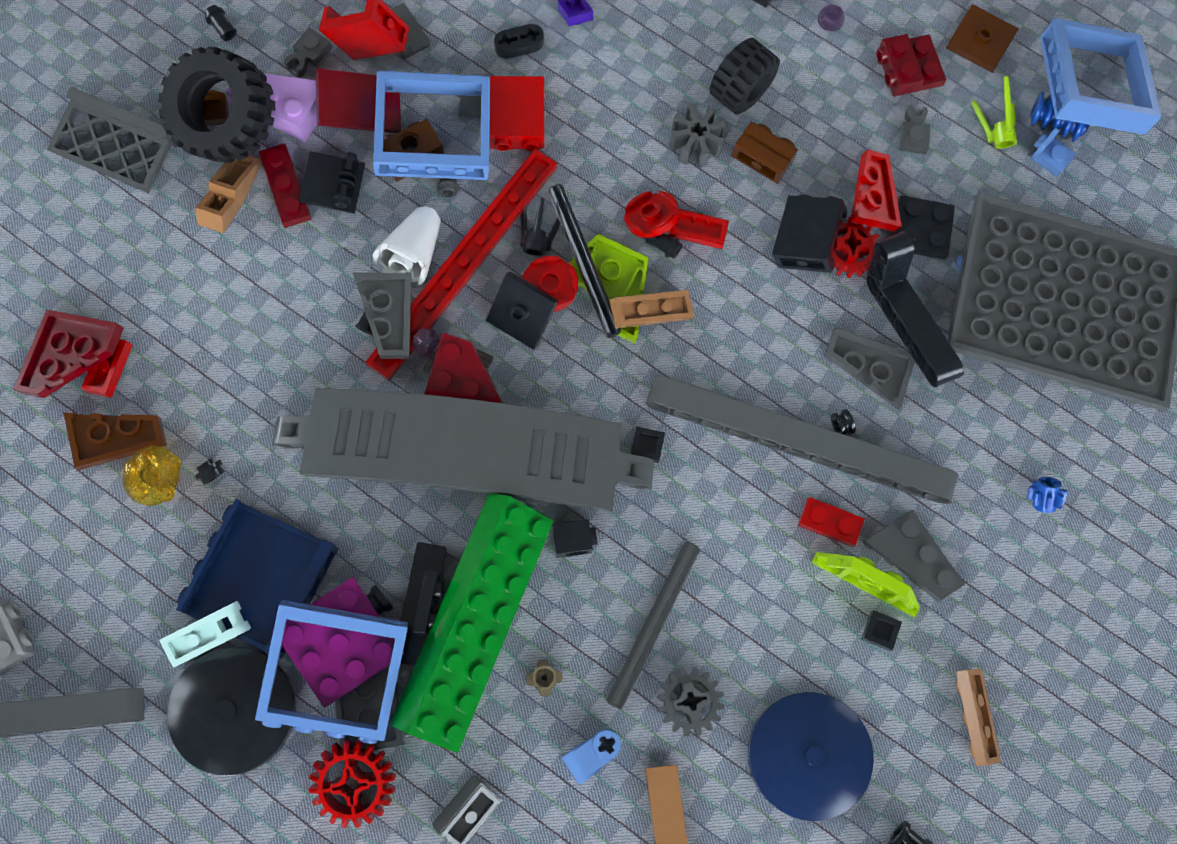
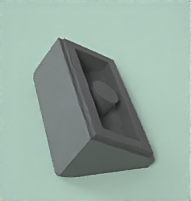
(466, 812)

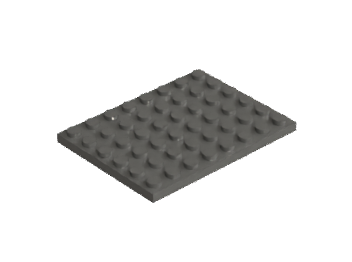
(1068, 302)

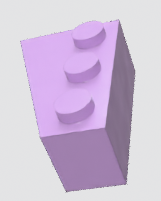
(293, 104)

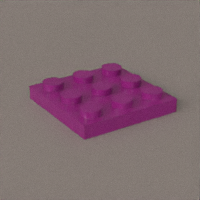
(337, 658)

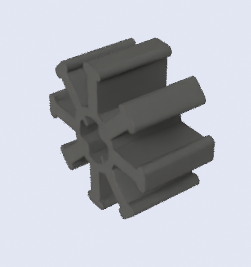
(697, 135)

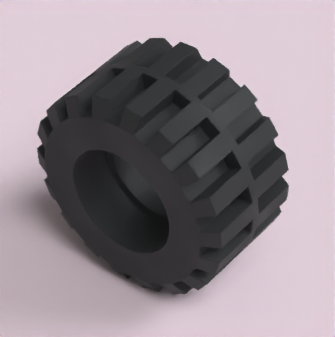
(744, 75)

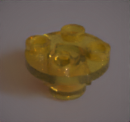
(151, 475)

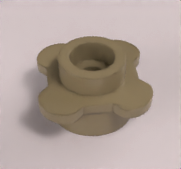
(544, 687)

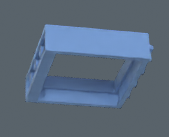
(1063, 85)
(424, 164)
(337, 619)

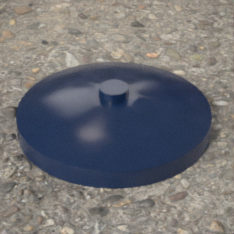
(810, 756)

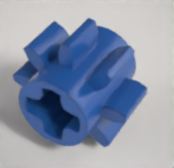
(1047, 494)

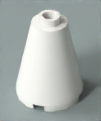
(410, 245)

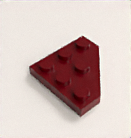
(65, 350)
(460, 372)

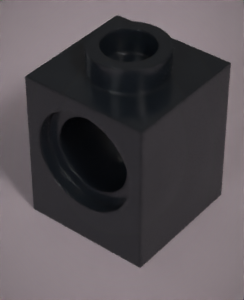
(574, 538)

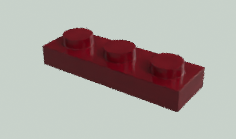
(284, 185)

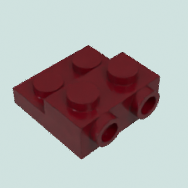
(910, 64)

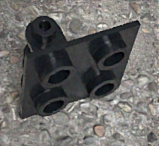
(332, 181)

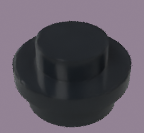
(209, 471)

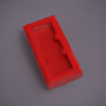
(700, 229)

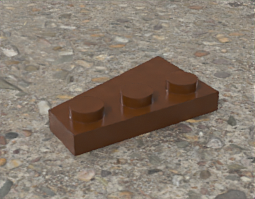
(107, 438)

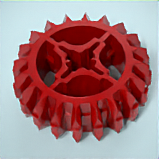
(353, 809)

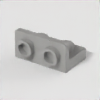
(14, 639)

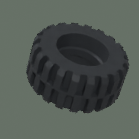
(184, 98)

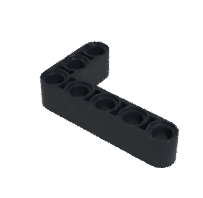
(906, 311)

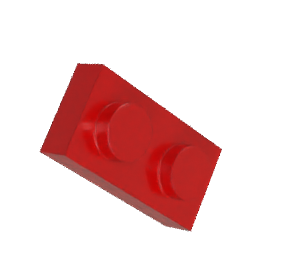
(104, 377)
(831, 522)

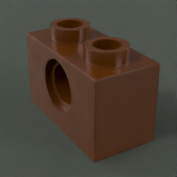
(418, 135)

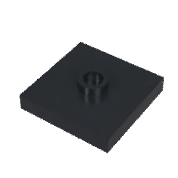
(521, 310)

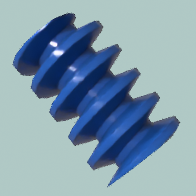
(1044, 111)

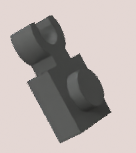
(309, 49)
(913, 133)

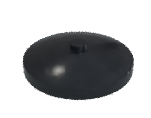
(216, 710)

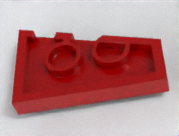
(875, 193)

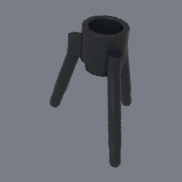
(535, 241)

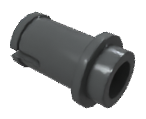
(448, 187)

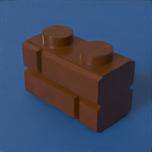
(765, 152)

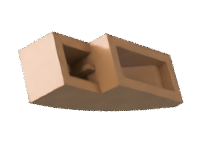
(227, 193)

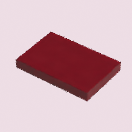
(350, 101)

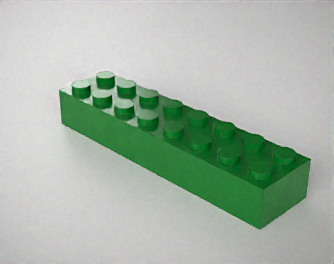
(472, 623)

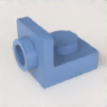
(1052, 153)

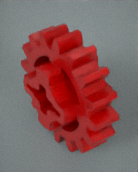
(860, 242)

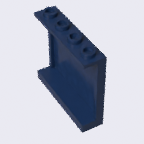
(259, 566)

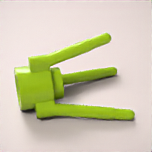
(1005, 131)

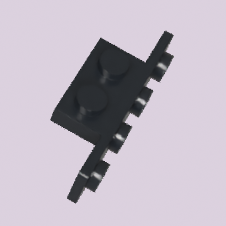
(421, 597)

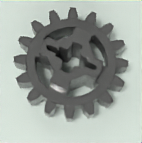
(694, 717)

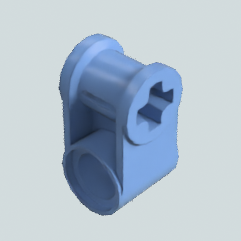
(586, 757)

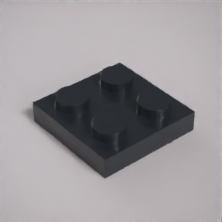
(927, 224)

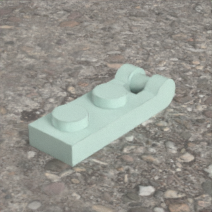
(204, 634)

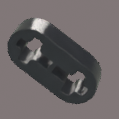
(519, 41)

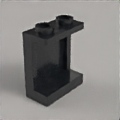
(808, 233)

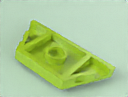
(864, 575)

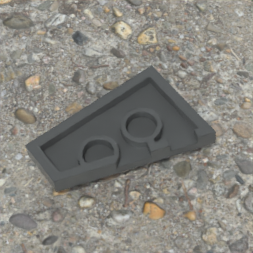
(872, 363)
(917, 555)

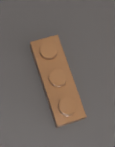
(651, 308)
(978, 717)

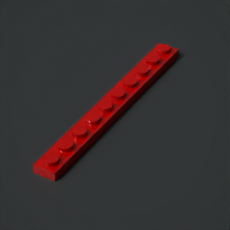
(471, 252)

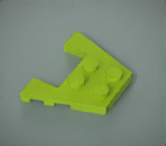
(620, 271)

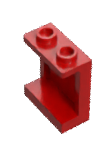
(366, 33)
(516, 113)

